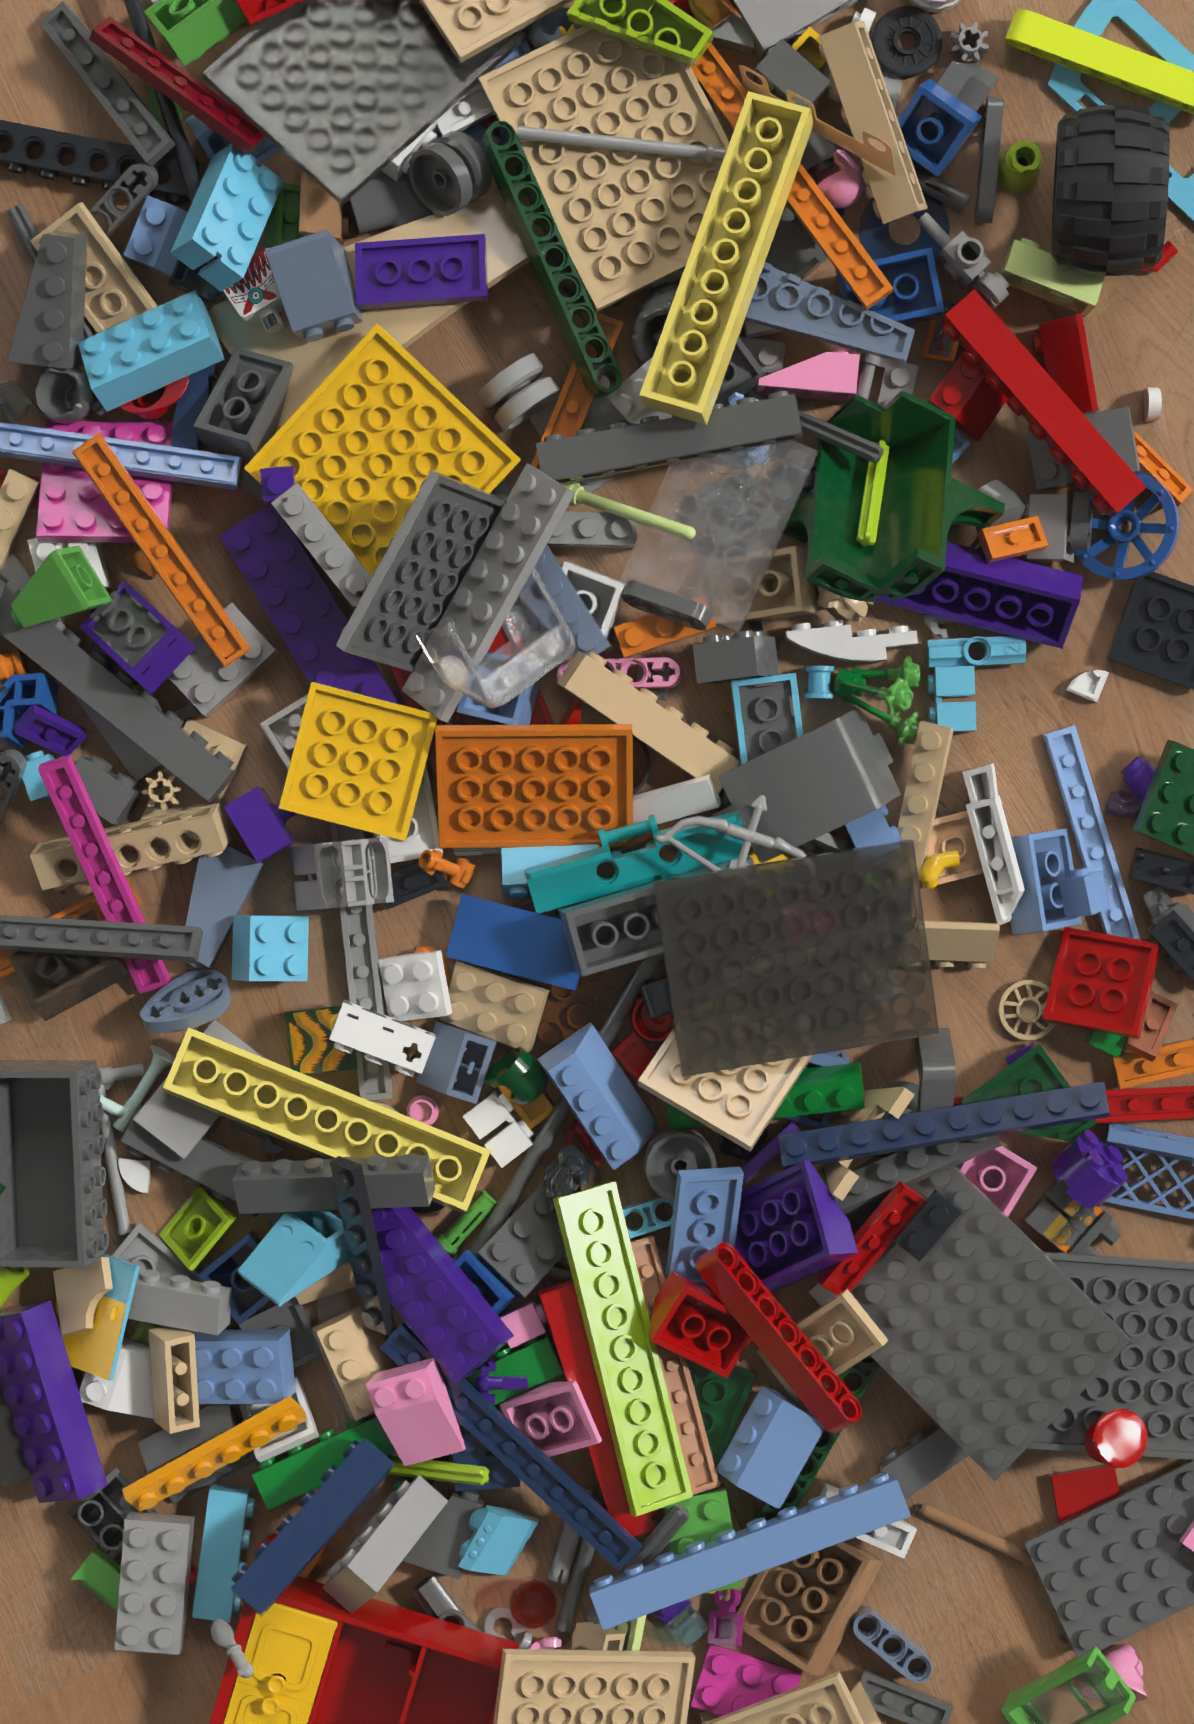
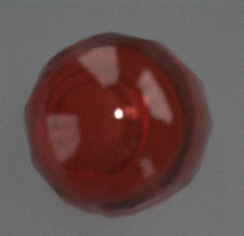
(533, 1603)

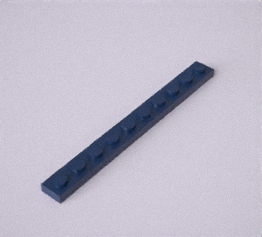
(945, 1125)
(523, 1457)

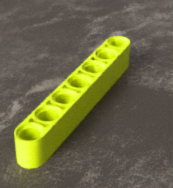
(1102, 59)

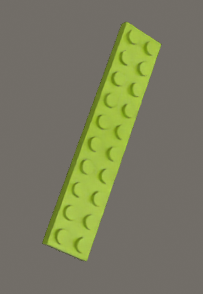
(621, 1348)

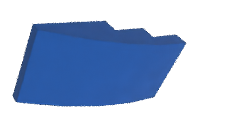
(512, 942)

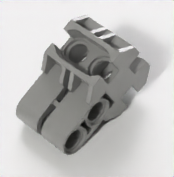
(342, 874)

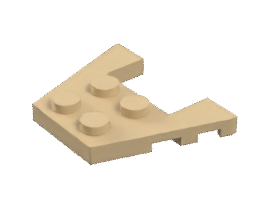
(876, 1104)

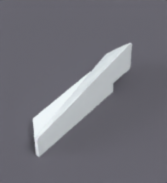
(993, 841)

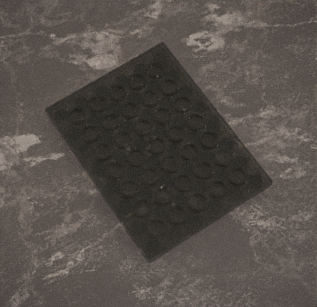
(348, 83)
(796, 957)

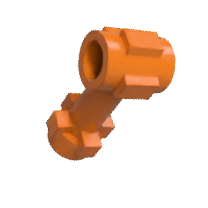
(459, 873)

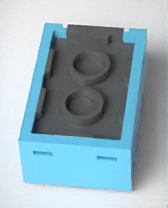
(765, 713)

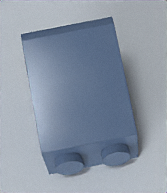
(315, 285)

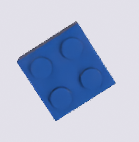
(936, 126)

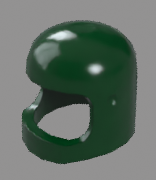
(523, 1078)

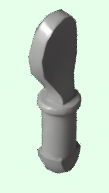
(224, 1636)

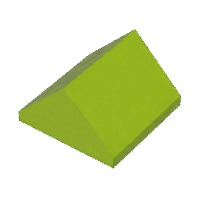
(197, 1227)

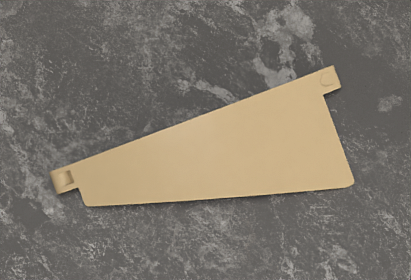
(406, 324)

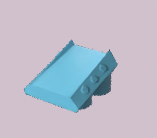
(495, 1540)

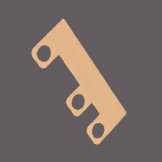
(867, 151)

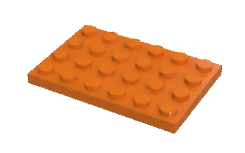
(533, 784)

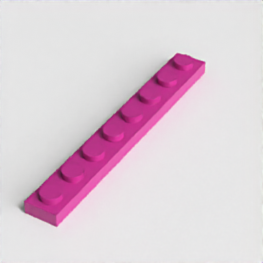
(98, 861)

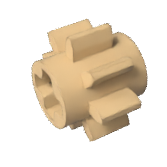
(156, 784)

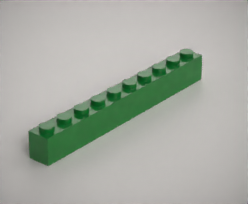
(305, 1465)

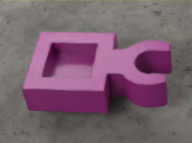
(726, 1625)

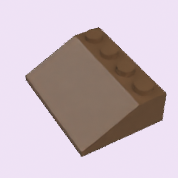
(809, 1603)

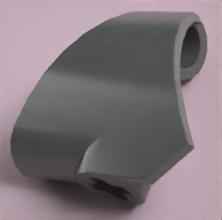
(385, 204)

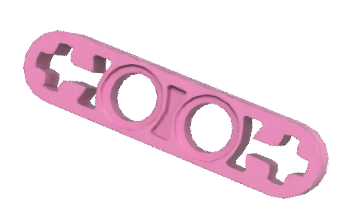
(659, 664)

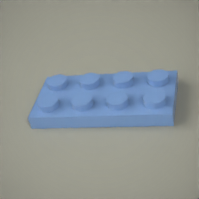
(702, 1216)

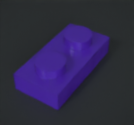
(49, 730)

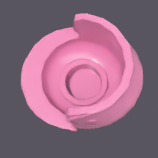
(843, 182)

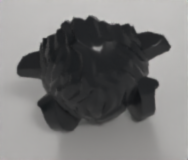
(567, 1174)

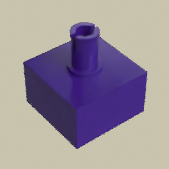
(261, 824)

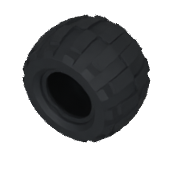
(1110, 190)

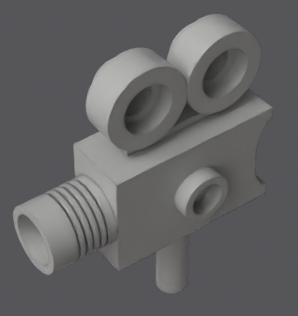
(971, 269)

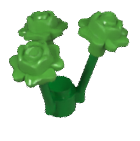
(897, 696)

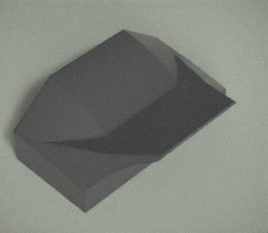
(968, 83)

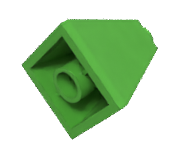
(59, 588)

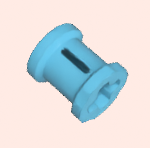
(819, 682)

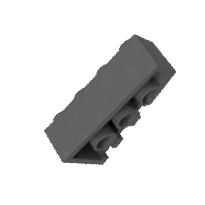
(53, 304)

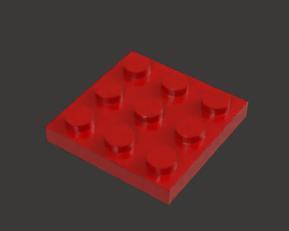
(1101, 982)

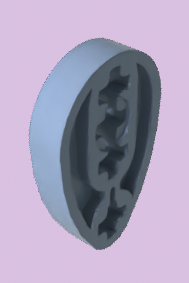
(170, 1000)

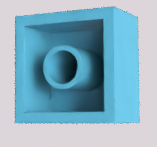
(270, 948)

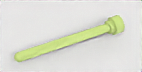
(628, 512)

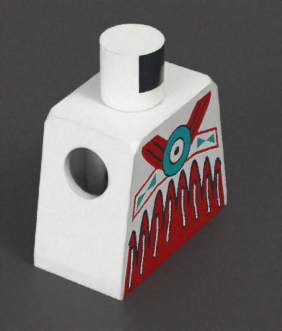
(257, 295)

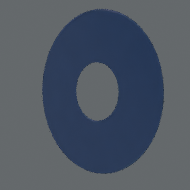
(876, 235)

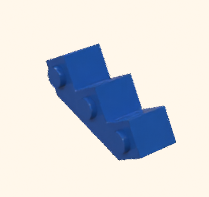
(17, 697)

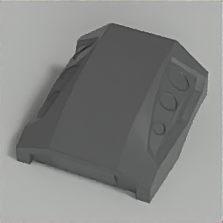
(110, 1509)

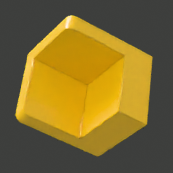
(808, 47)

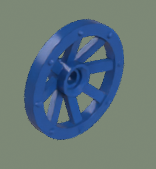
(1116, 525)

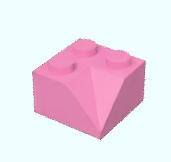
(999, 1176)

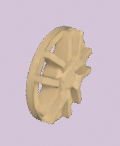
(1027, 1010)

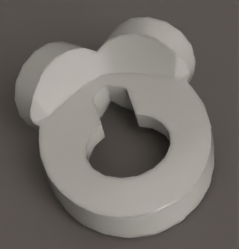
(520, 1633)

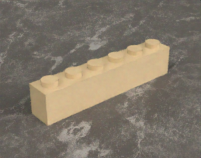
(870, 109)
(652, 724)

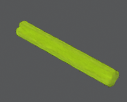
(872, 498)
(441, 1471)

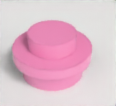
(423, 1109)

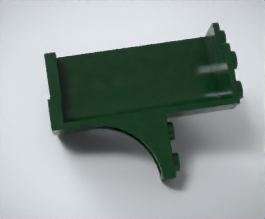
(915, 509)

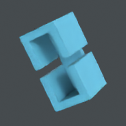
(952, 682)

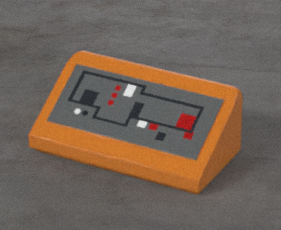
(937, 344)

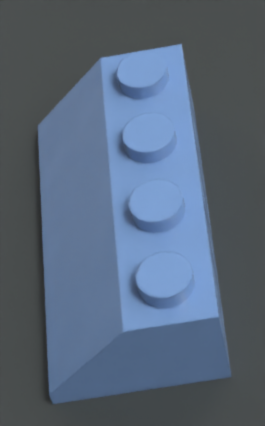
(599, 1095)

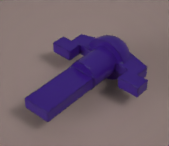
(485, 1382)

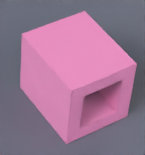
(525, 1322)

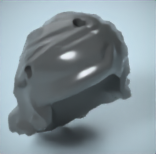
(651, 318)

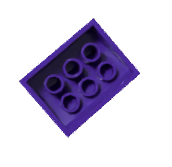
(791, 1227)

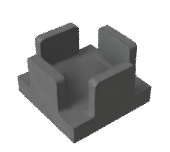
(794, 248)

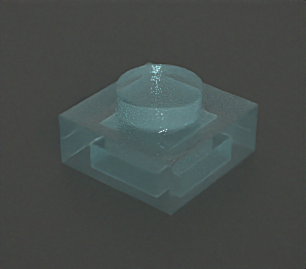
(688, 1626)

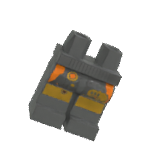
(1076, 1230)

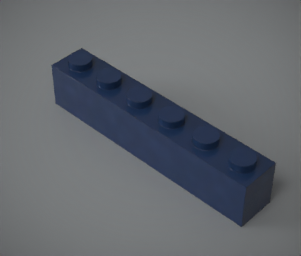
(312, 1527)

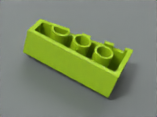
(647, 24)

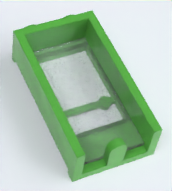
(1075, 1693)

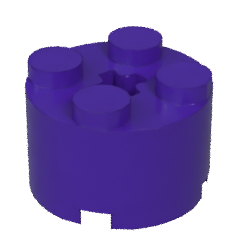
(1090, 1170)

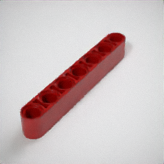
(779, 1337)

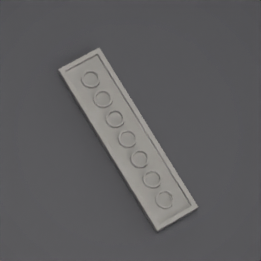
(494, 580)

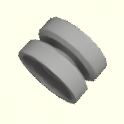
(519, 392)

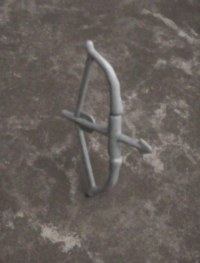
(748, 835)

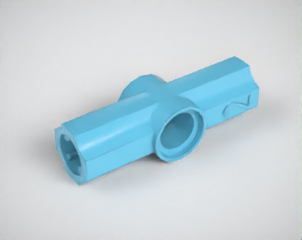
(997, 651)

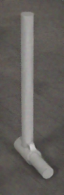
(109, 1076)

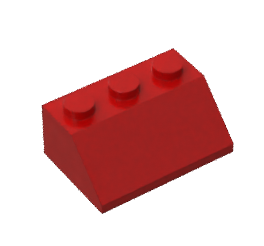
(1067, 359)
(968, 398)
(696, 1325)

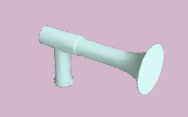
(124, 1114)

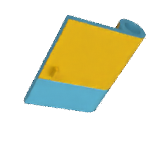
(99, 1348)

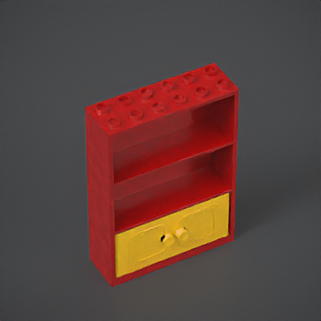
(357, 1668)

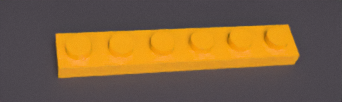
(215, 1454)

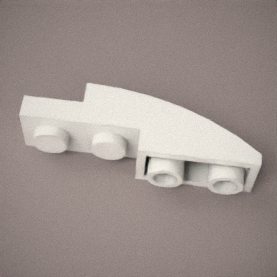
(837, 643)

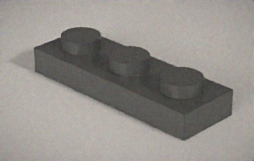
(903, 1701)

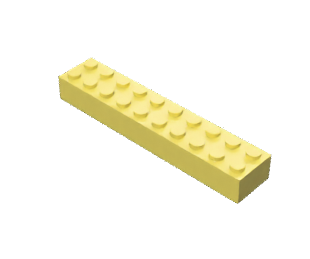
(727, 258)
(317, 1114)

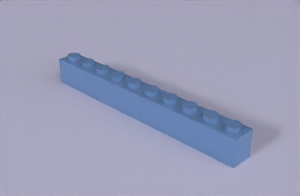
(748, 1551)

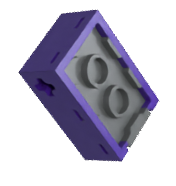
(138, 637)

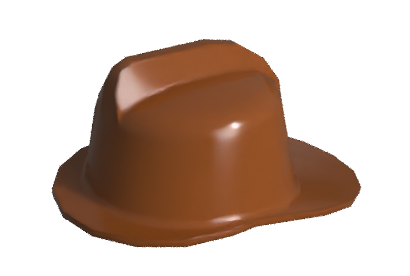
(713, 11)

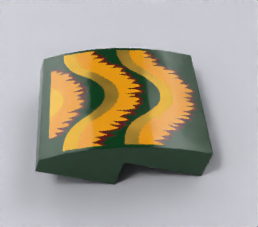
(310, 1044)

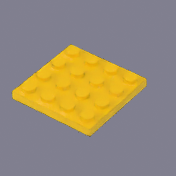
(358, 761)

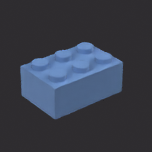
(244, 1366)

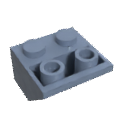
(457, 1062)

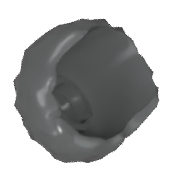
(63, 395)

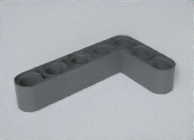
(935, 1071)

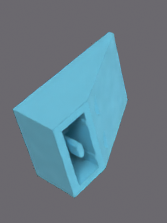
(296, 1254)

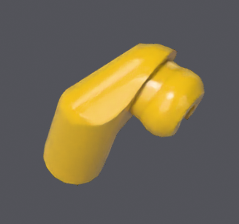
(934, 866)

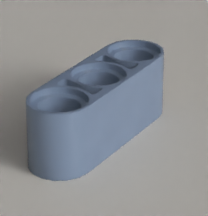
(902, 1654)

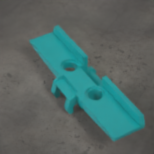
(576, 880)

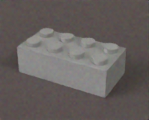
(383, 1543)
(154, 1583)

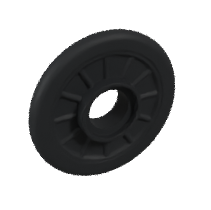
(912, 21)

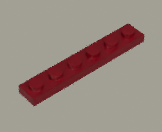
(177, 84)

